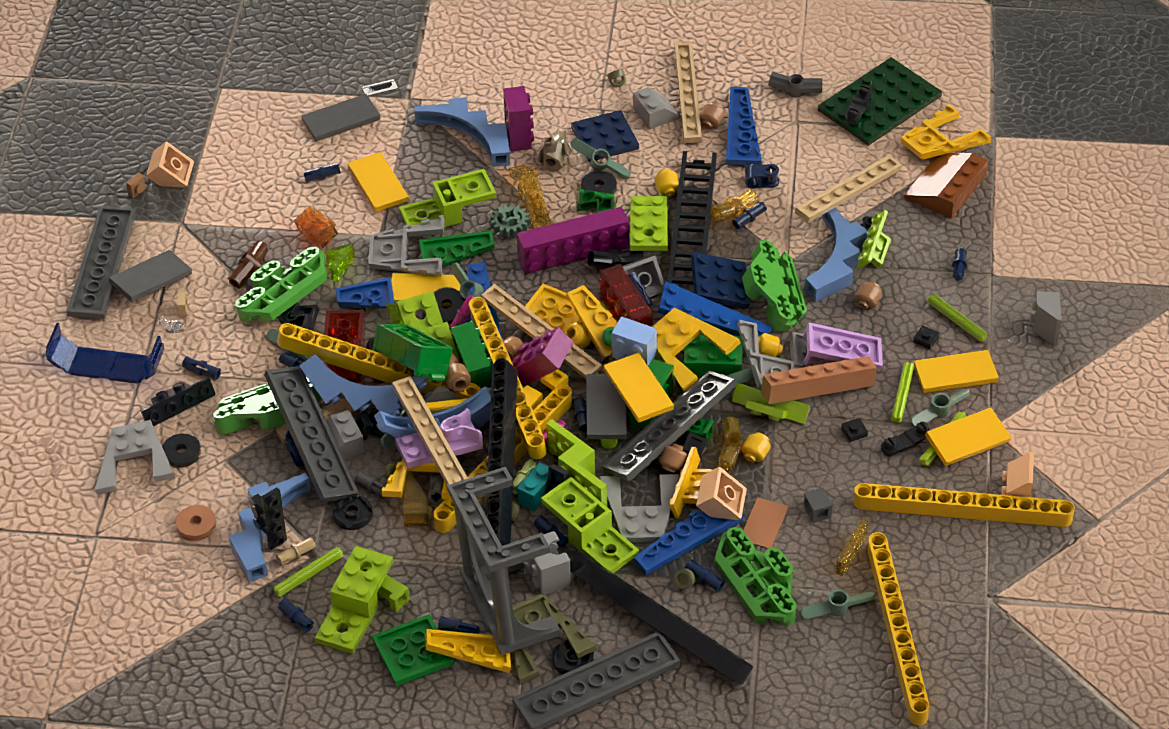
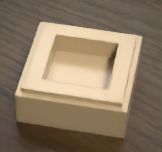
(182, 304)

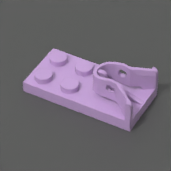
(840, 345)
(459, 435)

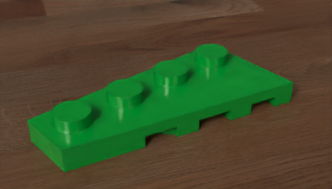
(456, 247)

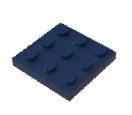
(606, 132)
(719, 280)

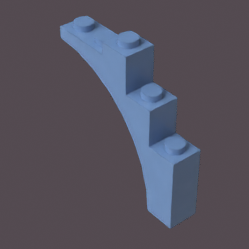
(474, 123)
(837, 271)
(360, 396)
(477, 404)
(249, 542)

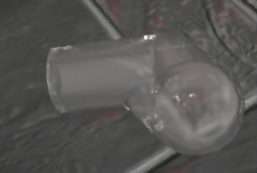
(171, 326)

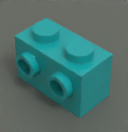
(533, 487)

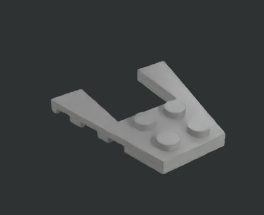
(389, 249)
(765, 364)
(131, 442)
(641, 522)

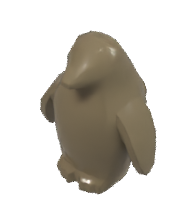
(554, 151)

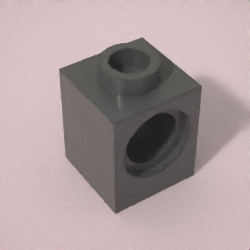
(817, 505)

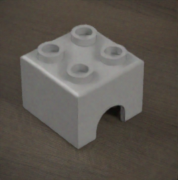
(550, 570)

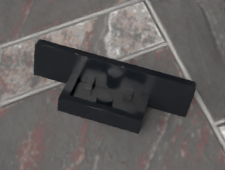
(177, 399)
(270, 517)

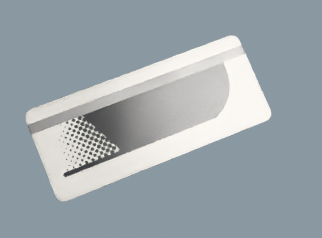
(379, 87)

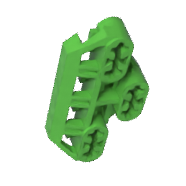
(768, 278)
(280, 288)
(257, 403)
(762, 572)

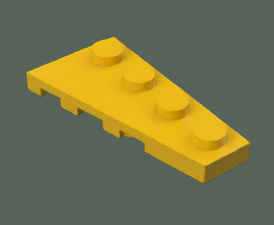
(468, 647)

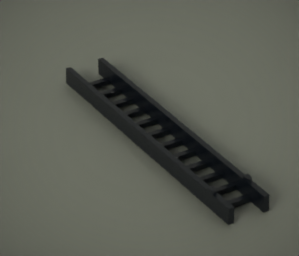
(696, 164)

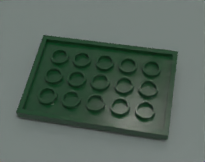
(894, 99)

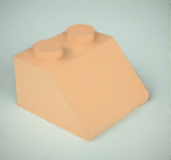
(169, 167)
(1019, 476)
(721, 495)

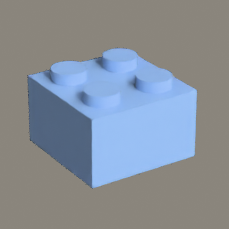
(634, 337)

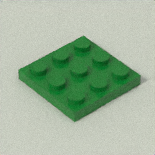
(406, 653)

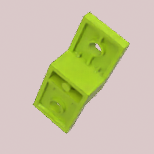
(449, 198)
(648, 223)
(432, 323)
(576, 458)
(589, 525)
(354, 600)

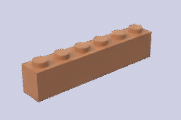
(818, 380)

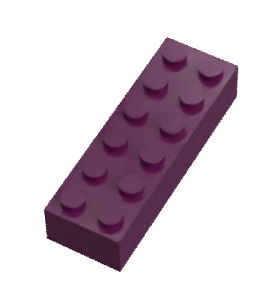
(572, 240)

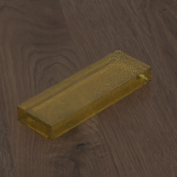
(523, 172)
(852, 547)

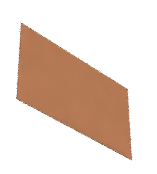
(765, 522)

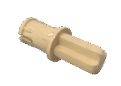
(295, 551)

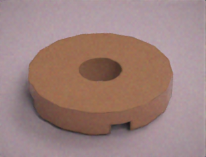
(195, 513)

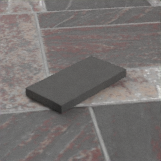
(340, 117)
(150, 275)
(604, 409)

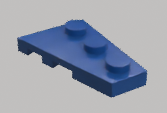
(367, 294)

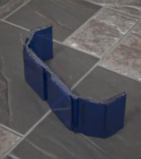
(102, 363)

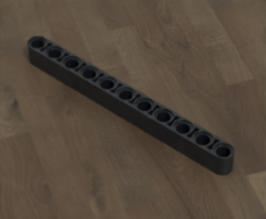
(502, 445)
(660, 618)

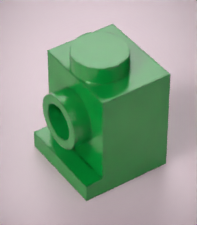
(702, 428)

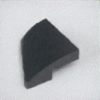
(302, 316)

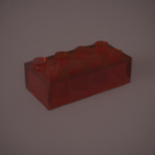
(622, 296)
(348, 327)

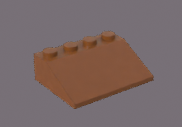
(948, 182)

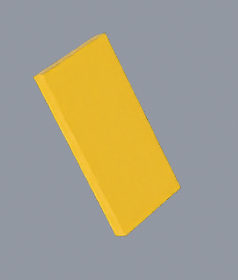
(378, 182)
(410, 285)
(956, 371)
(638, 387)
(968, 436)

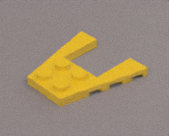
(929, 142)
(680, 329)
(396, 482)

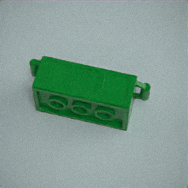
(414, 349)

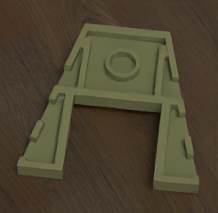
(537, 609)

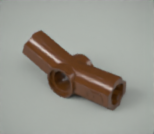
(248, 264)

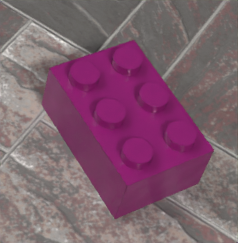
(517, 118)
(541, 355)

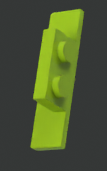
(876, 244)
(756, 402)

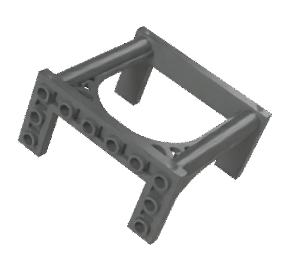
(487, 559)

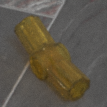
(734, 206)
(732, 445)

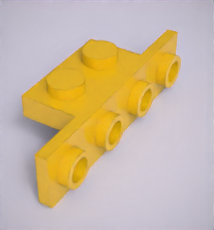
(689, 483)

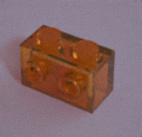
(316, 226)

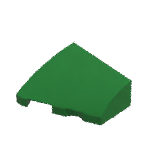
(591, 199)

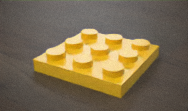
(553, 307)

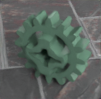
(511, 219)

